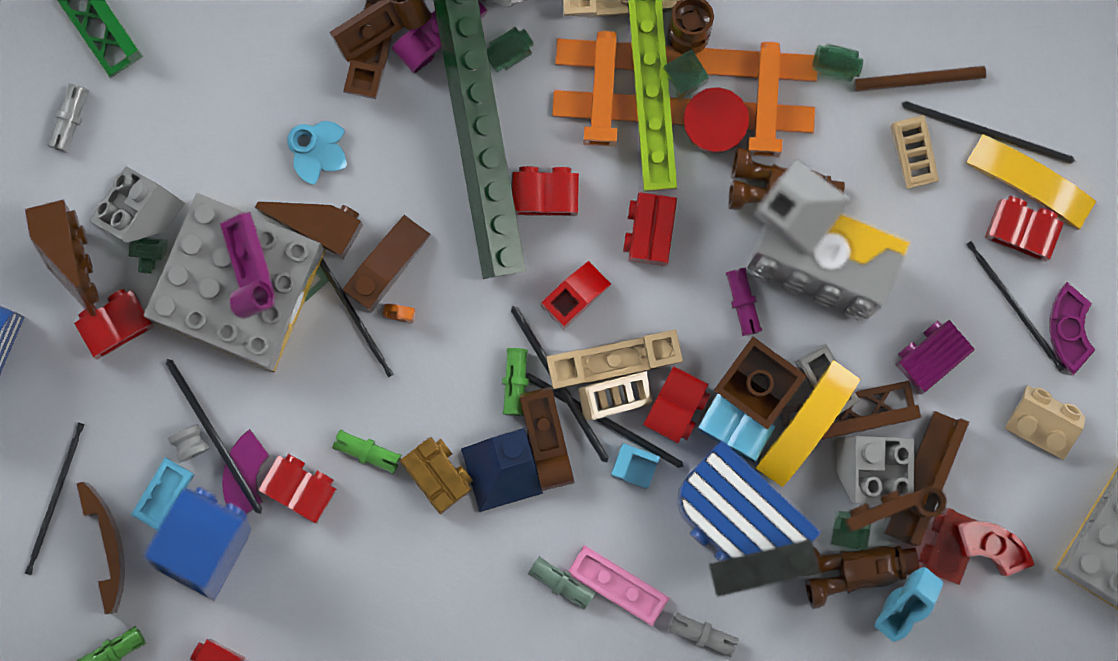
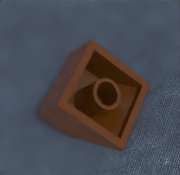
(760, 383)

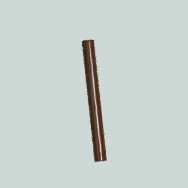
(920, 78)

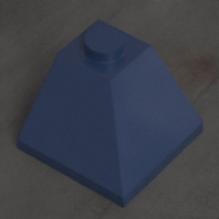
(502, 470)

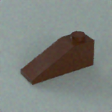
(323, 223)
(386, 263)

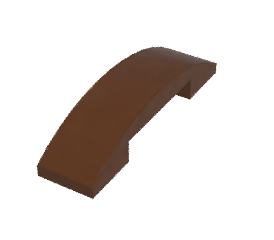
(368, 68)
(110, 589)

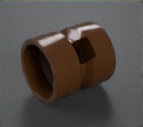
(690, 25)

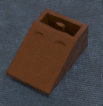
(60, 245)

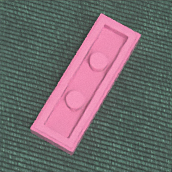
(618, 585)

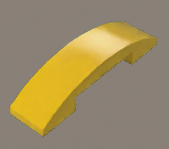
(1032, 180)
(808, 424)

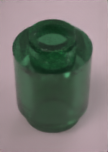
(509, 49)
(837, 62)

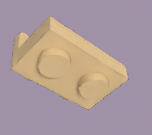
(1046, 422)

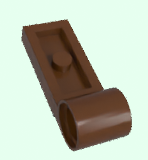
(378, 24)
(547, 438)
(892, 504)

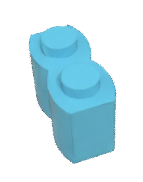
(735, 428)
(909, 604)

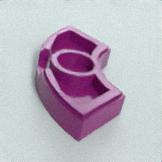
(1068, 329)
(249, 457)

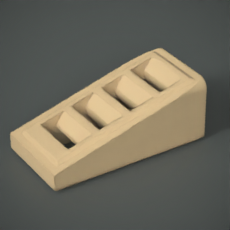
(908, 124)
(589, 404)

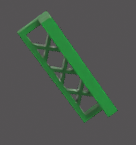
(112, 26)

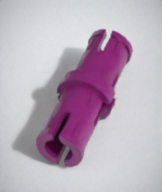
(744, 301)

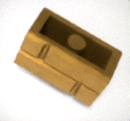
(436, 475)

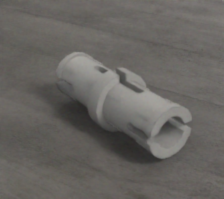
(68, 117)
(703, 634)

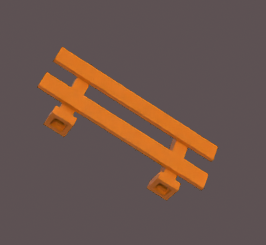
(603, 106)

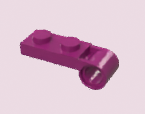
(421, 44)
(249, 265)

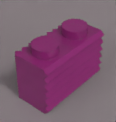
(934, 356)

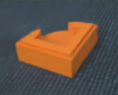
(399, 313)

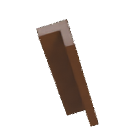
(871, 421)
(931, 469)

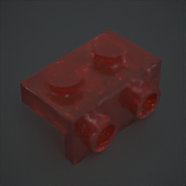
(944, 553)

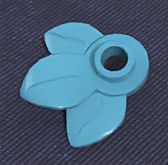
(320, 153)

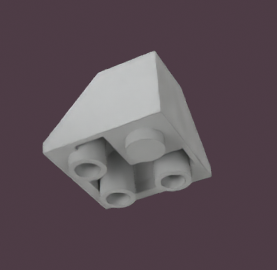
(136, 207)
(802, 207)
(875, 466)

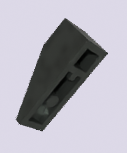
(764, 568)

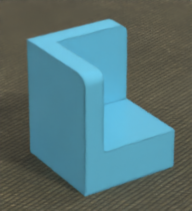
(635, 466)

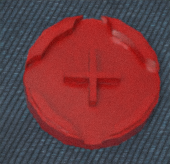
(716, 120)

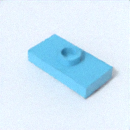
(162, 493)

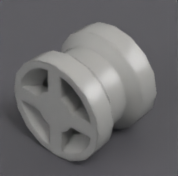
(188, 443)

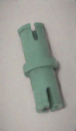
(561, 582)

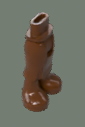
(746, 169)
(860, 569)

